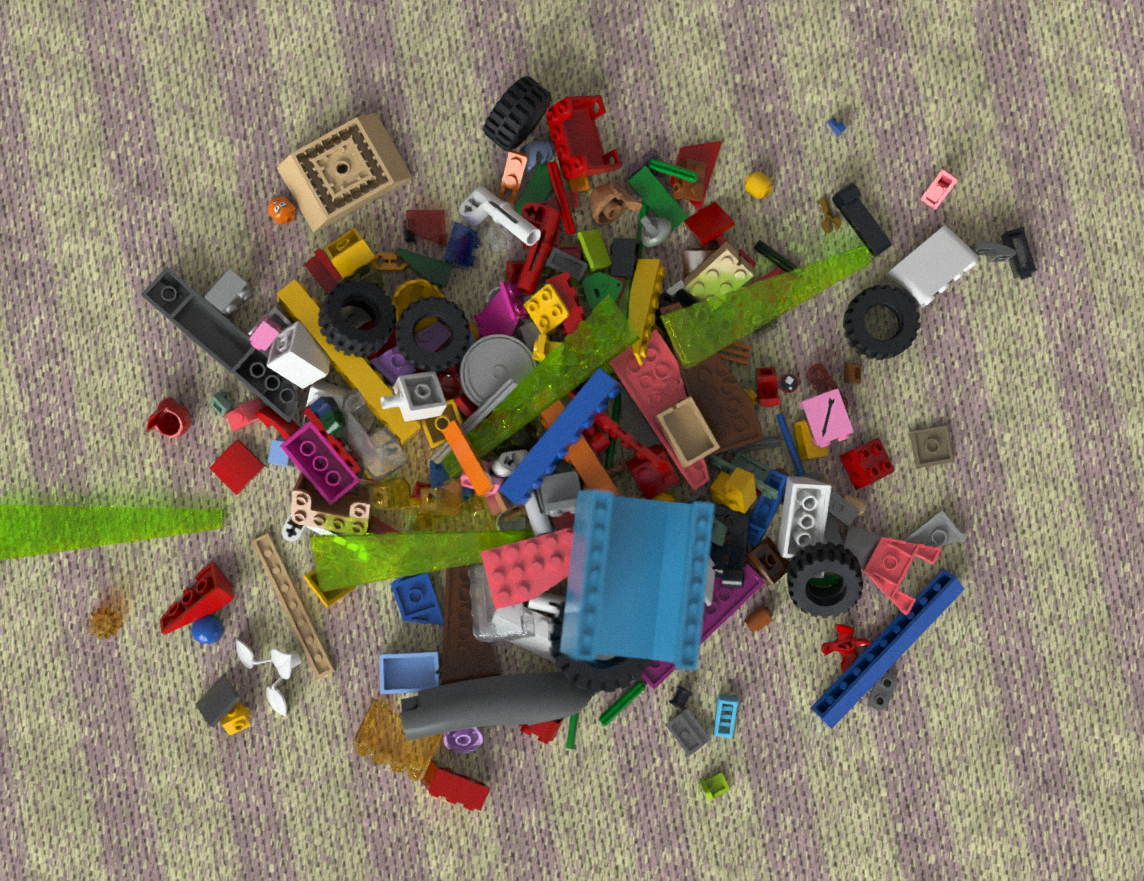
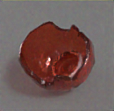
(450, 384)

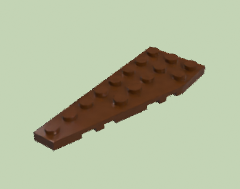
(720, 400)
(462, 653)

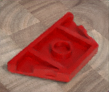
(703, 153)

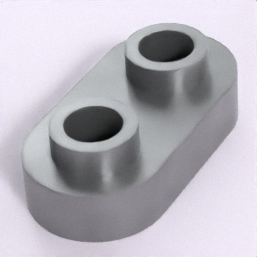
(882, 691)

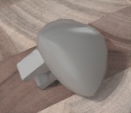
(654, 230)

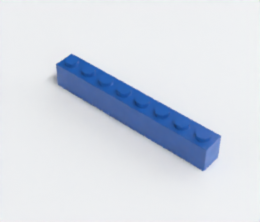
(560, 437)

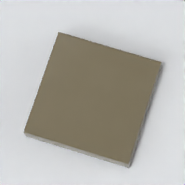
(931, 446)

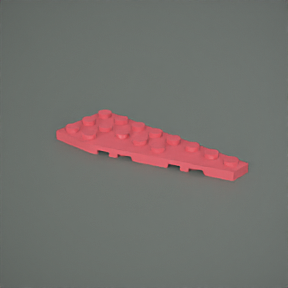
(654, 389)
(527, 567)

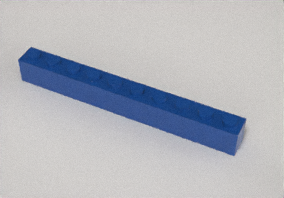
(887, 648)

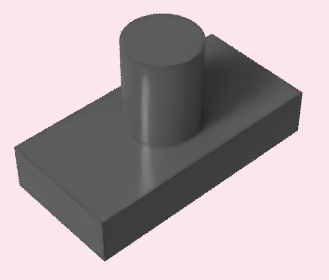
(564, 262)

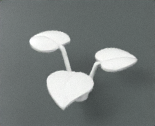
(284, 663)

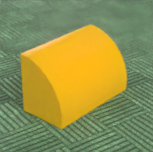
(805, 446)

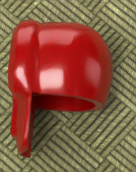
(170, 419)

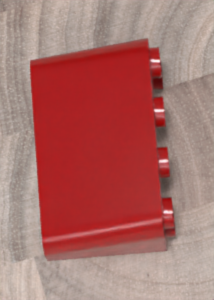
(577, 137)

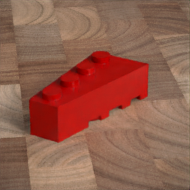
(568, 295)

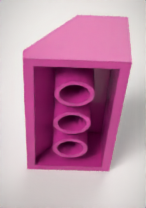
(319, 462)

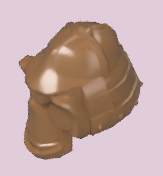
(610, 202)

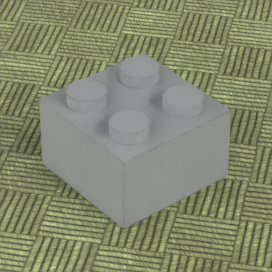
(229, 293)

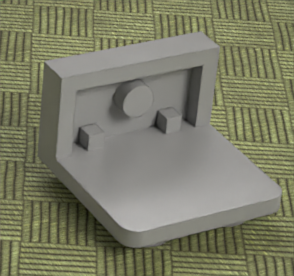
(560, 493)

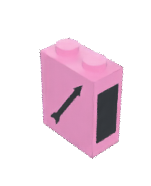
(826, 418)

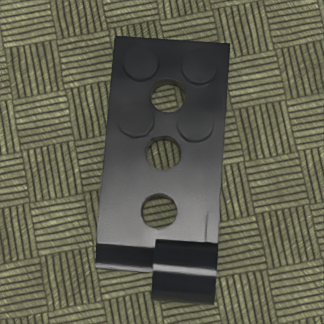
(734, 572)

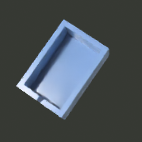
(409, 671)

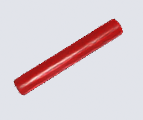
(561, 198)

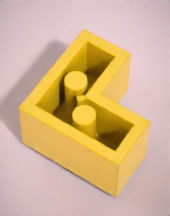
(734, 490)

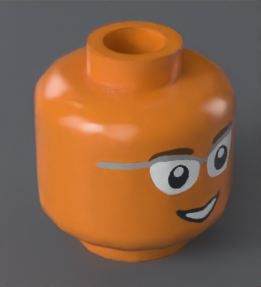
(281, 210)

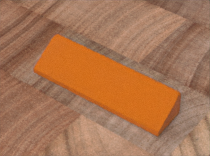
(468, 458)

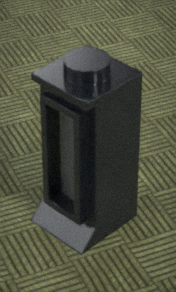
(1022, 263)

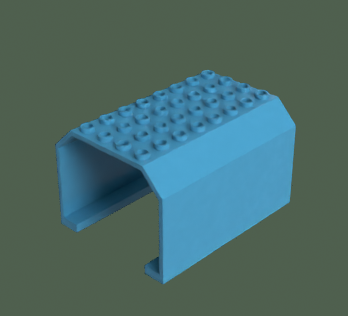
(637, 579)

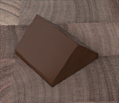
(768, 561)

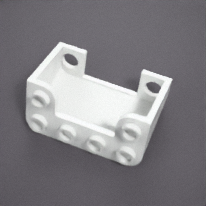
(932, 266)

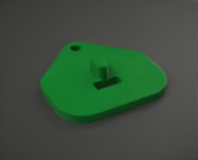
(605, 286)

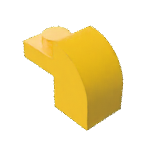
(543, 347)

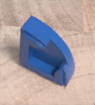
(838, 128)

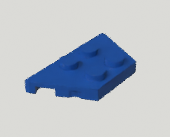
(417, 599)

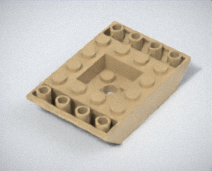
(371, 173)

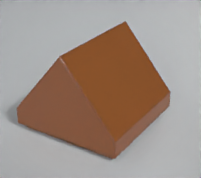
(852, 373)

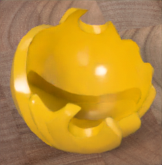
(410, 292)

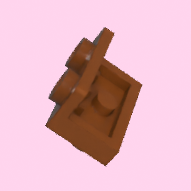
(687, 189)

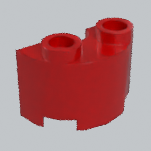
(545, 731)

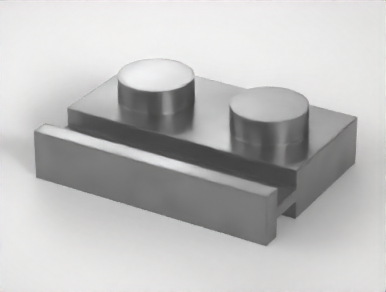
(688, 732)

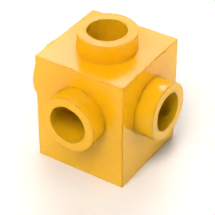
(236, 719)

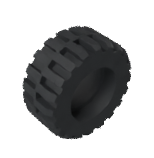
(517, 113)
(369, 299)
(899, 305)
(426, 308)
(828, 600)

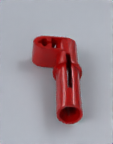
(547, 225)

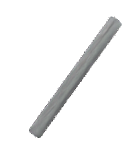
(477, 416)

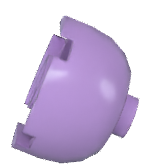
(463, 740)

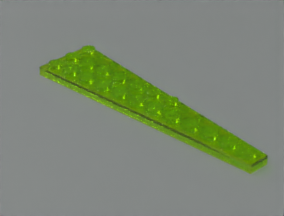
(722, 320)
(582, 353)
(55, 529)
(372, 557)

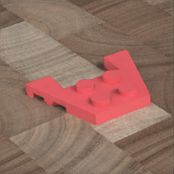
(890, 564)

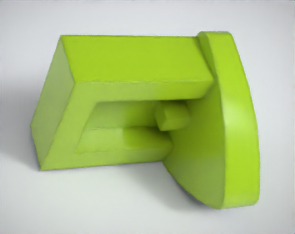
(714, 786)

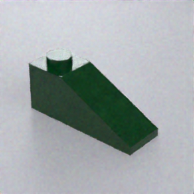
(427, 268)

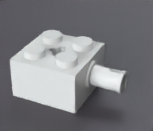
(417, 396)

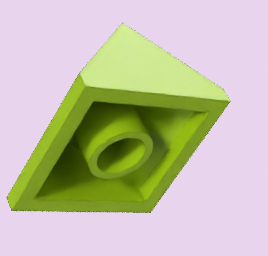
(593, 250)

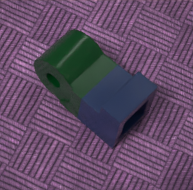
(329, 414)

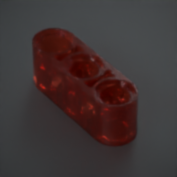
(825, 378)

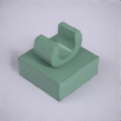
(220, 404)

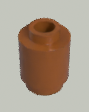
(759, 618)

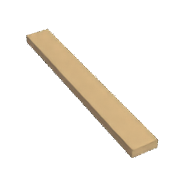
(293, 605)

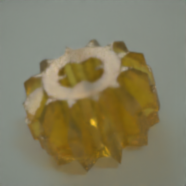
(98, 628)

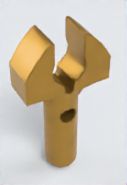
(828, 217)

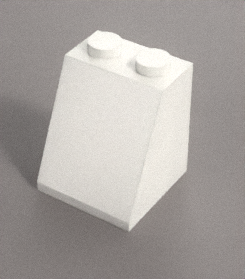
(298, 356)

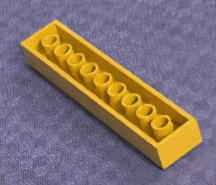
(352, 369)

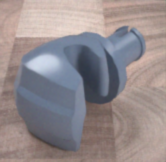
(539, 147)

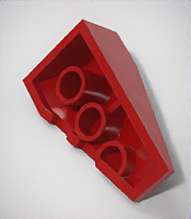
(206, 596)

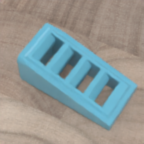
(725, 699)

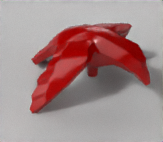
(845, 645)

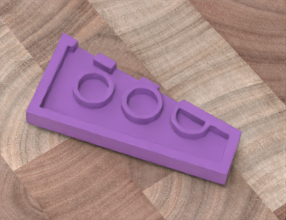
(393, 364)

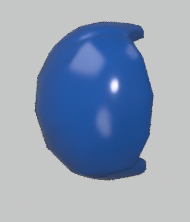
(207, 629)

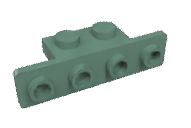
(748, 464)

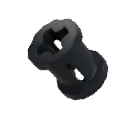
(680, 697)

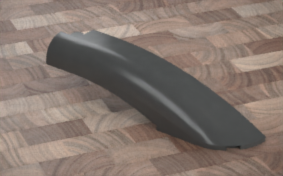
(221, 341)
(492, 702)

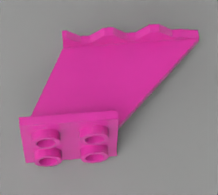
(502, 312)

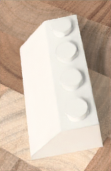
(803, 515)
(539, 643)

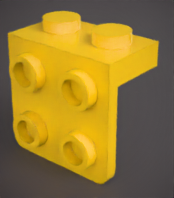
(547, 310)

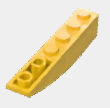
(644, 302)

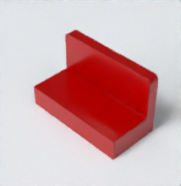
(323, 270)

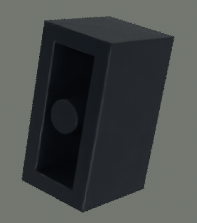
(625, 256)

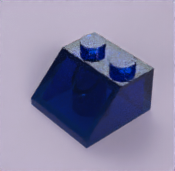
(462, 247)

